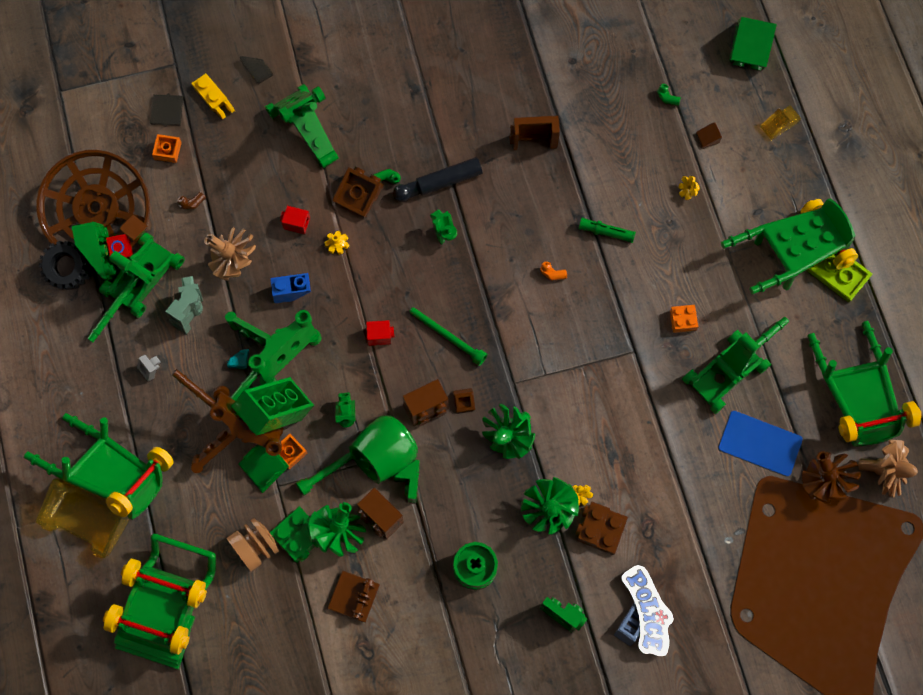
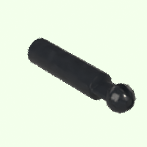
(438, 180)

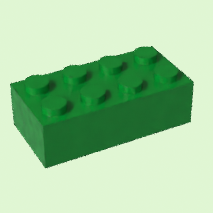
(272, 406)

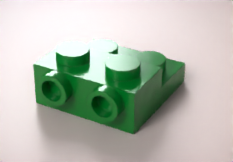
(294, 535)
(569, 617)

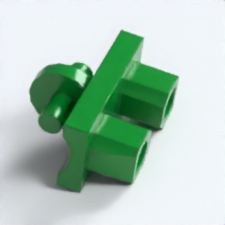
(443, 226)
(345, 410)

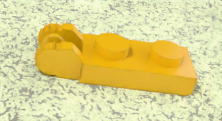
(212, 95)

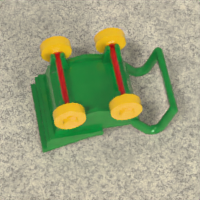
(158, 608)

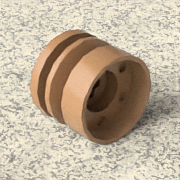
(253, 544)

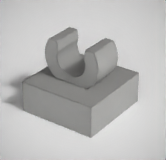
(148, 367)

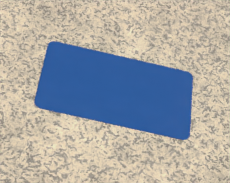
(760, 443)

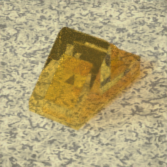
(780, 122)

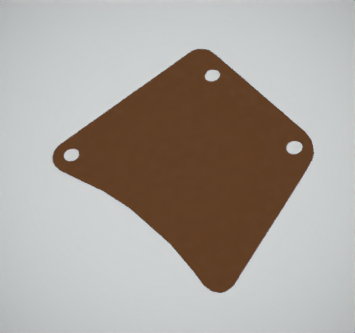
(821, 583)

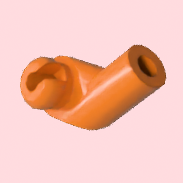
(552, 274)

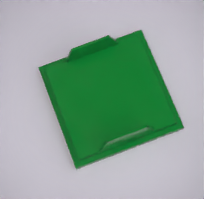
(262, 467)

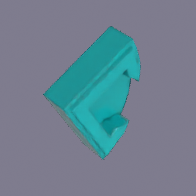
(239, 360)

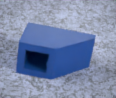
(290, 287)

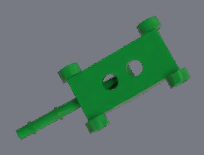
(300, 110)
(131, 271)
(278, 349)
(734, 364)

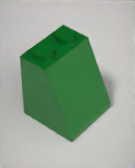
(752, 43)

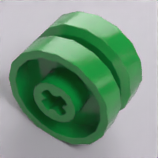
(478, 554)

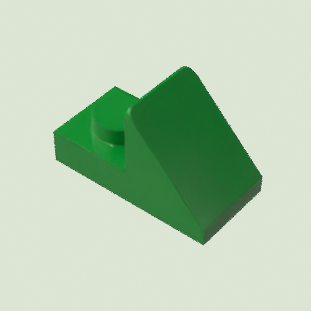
(411, 476)

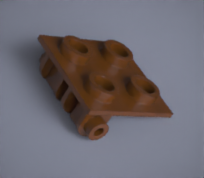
(354, 596)

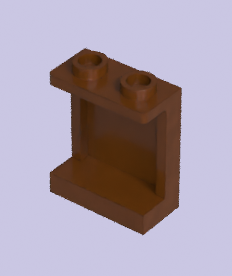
(535, 129)

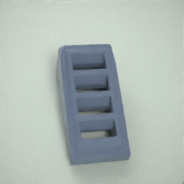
(624, 631)

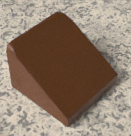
(709, 135)
(133, 228)
(464, 400)

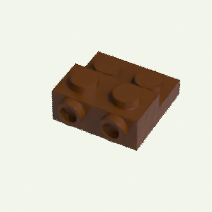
(358, 191)
(601, 528)

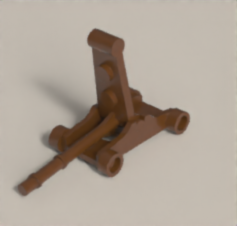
(222, 410)

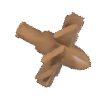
(229, 255)
(891, 467)

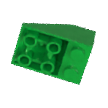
(92, 243)

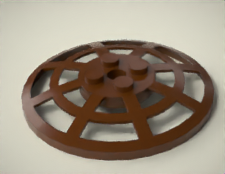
(89, 194)

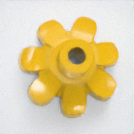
(689, 187)
(336, 242)
(583, 493)

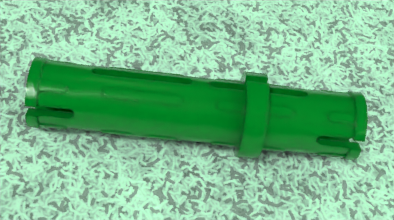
(607, 230)

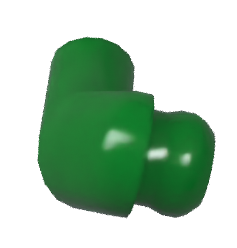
(666, 97)
(389, 175)

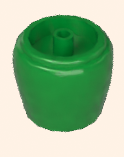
(384, 449)

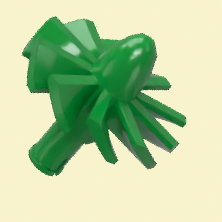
(512, 434)
(557, 504)
(332, 526)

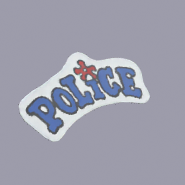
(652, 612)

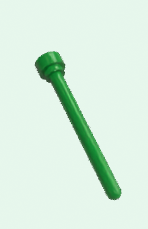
(477, 356)
(307, 484)

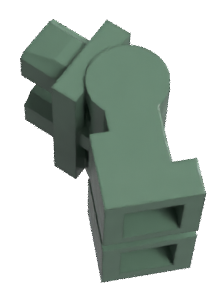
(183, 311)

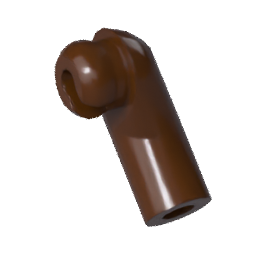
(185, 203)

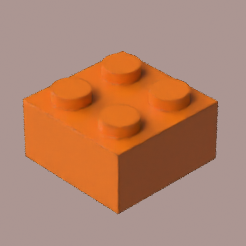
(166, 148)
(684, 318)
(292, 451)

